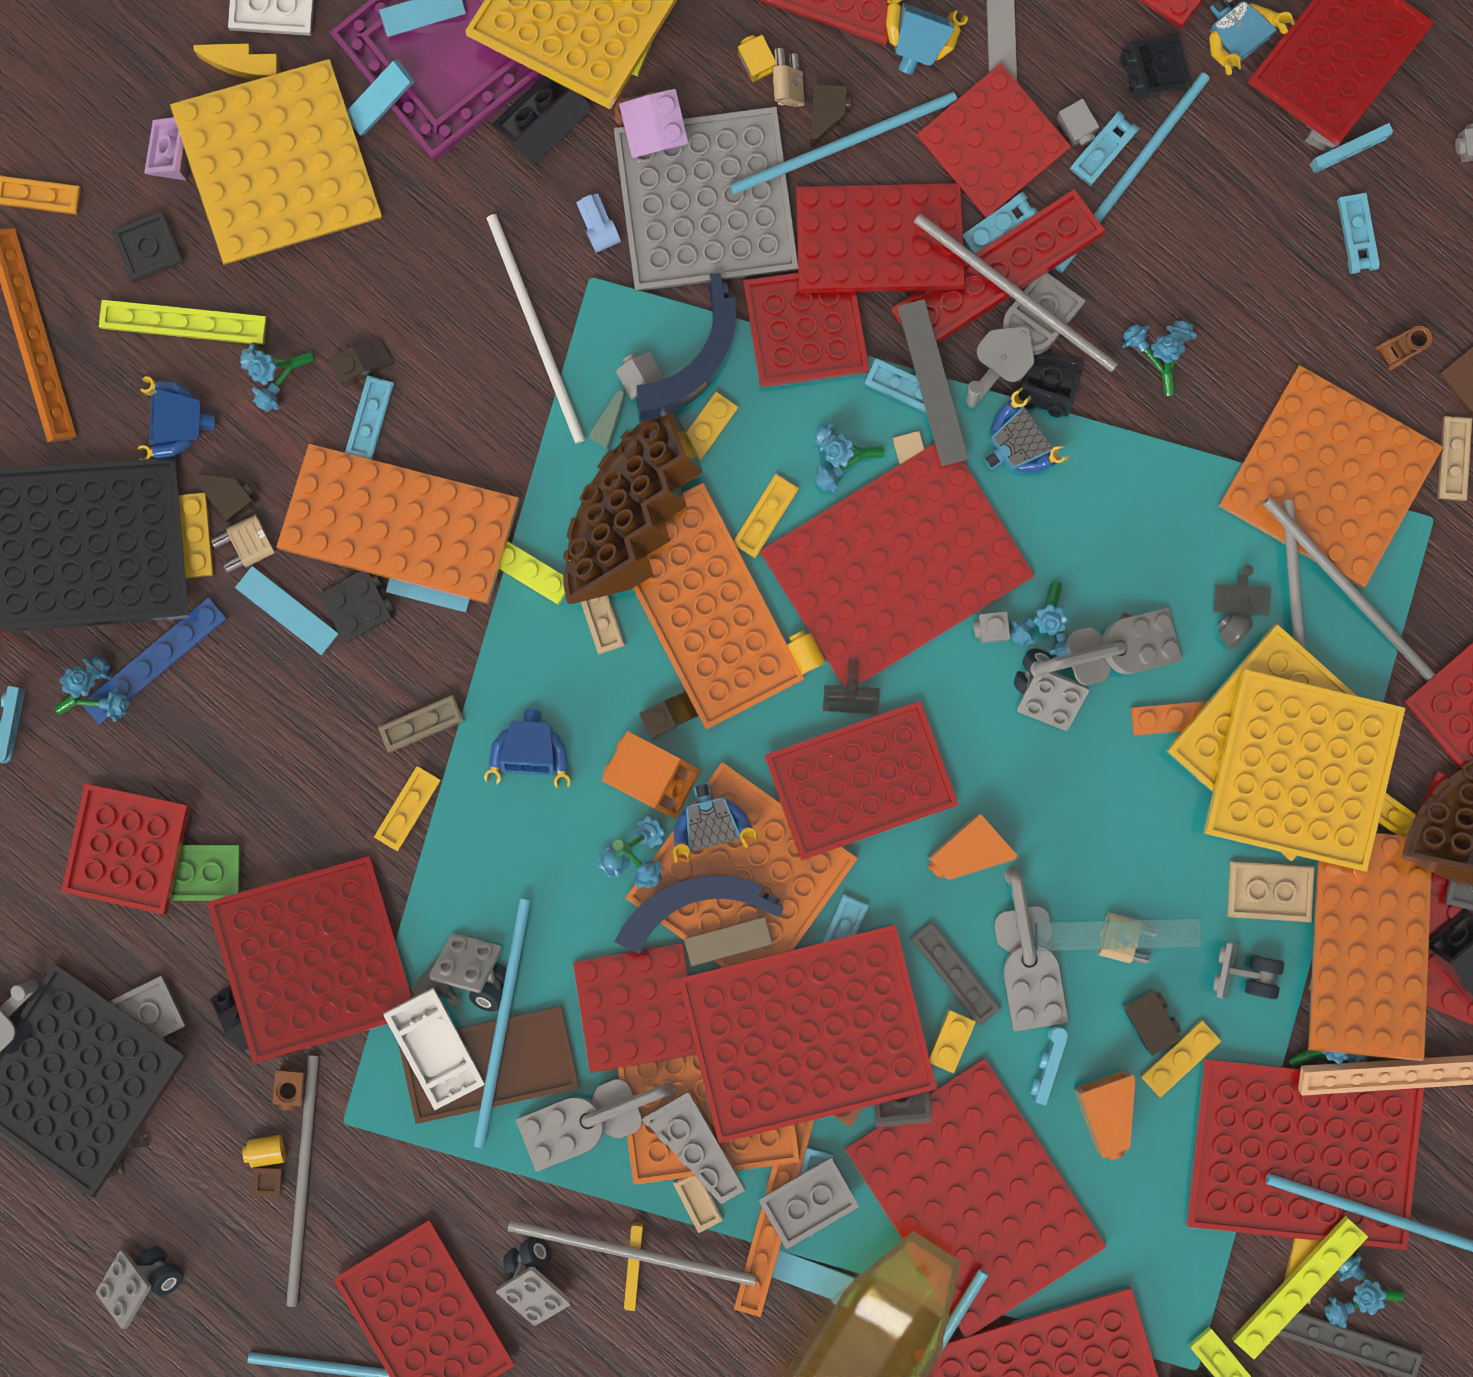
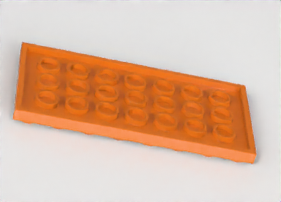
(398, 523)
(713, 616)
(1371, 956)

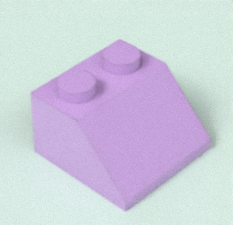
(653, 123)

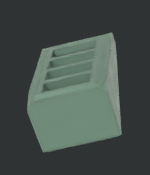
(605, 427)

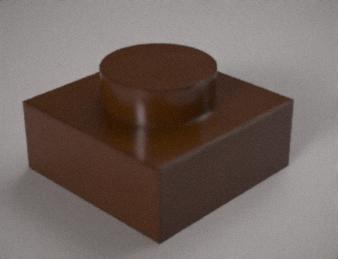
(267, 1181)

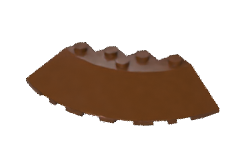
(627, 509)
(1444, 829)

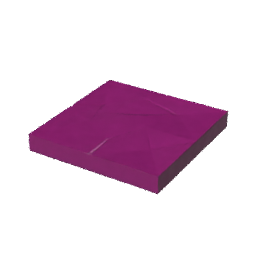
(455, 77)

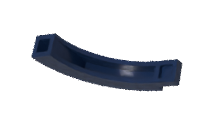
(688, 384)
(668, 900)

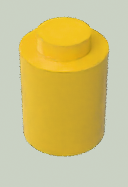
(805, 652)
(264, 1151)

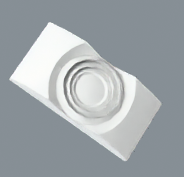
(434, 1048)

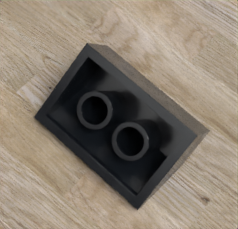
(541, 118)

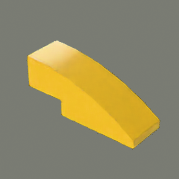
(239, 60)

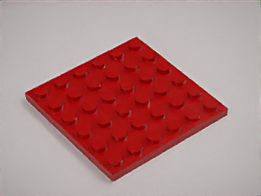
(309, 958)

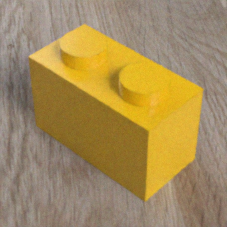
(950, 1040)

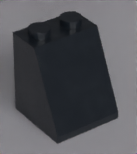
(1454, 950)

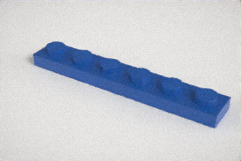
(160, 655)

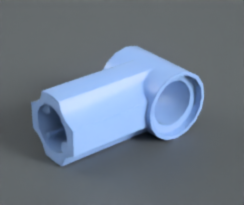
(600, 229)

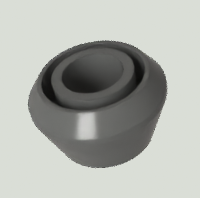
(1234, 628)

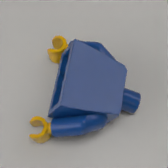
(173, 419)
(528, 749)

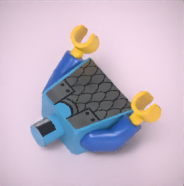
(1020, 441)
(710, 824)

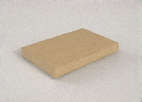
(1270, 891)

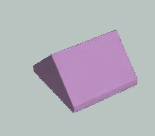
(166, 152)

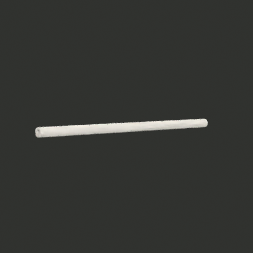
(536, 329)

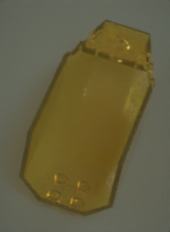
(886, 1318)

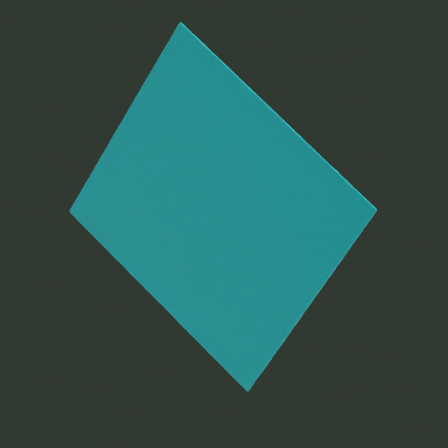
(1086, 809)

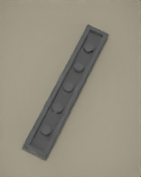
(932, 383)
(1352, 1345)

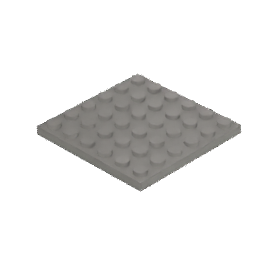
(688, 220)

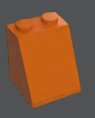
(650, 775)
(970, 850)
(1109, 1112)

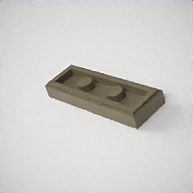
(421, 724)
(728, 941)

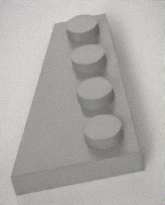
(692, 1139)

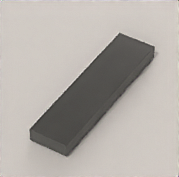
(955, 973)

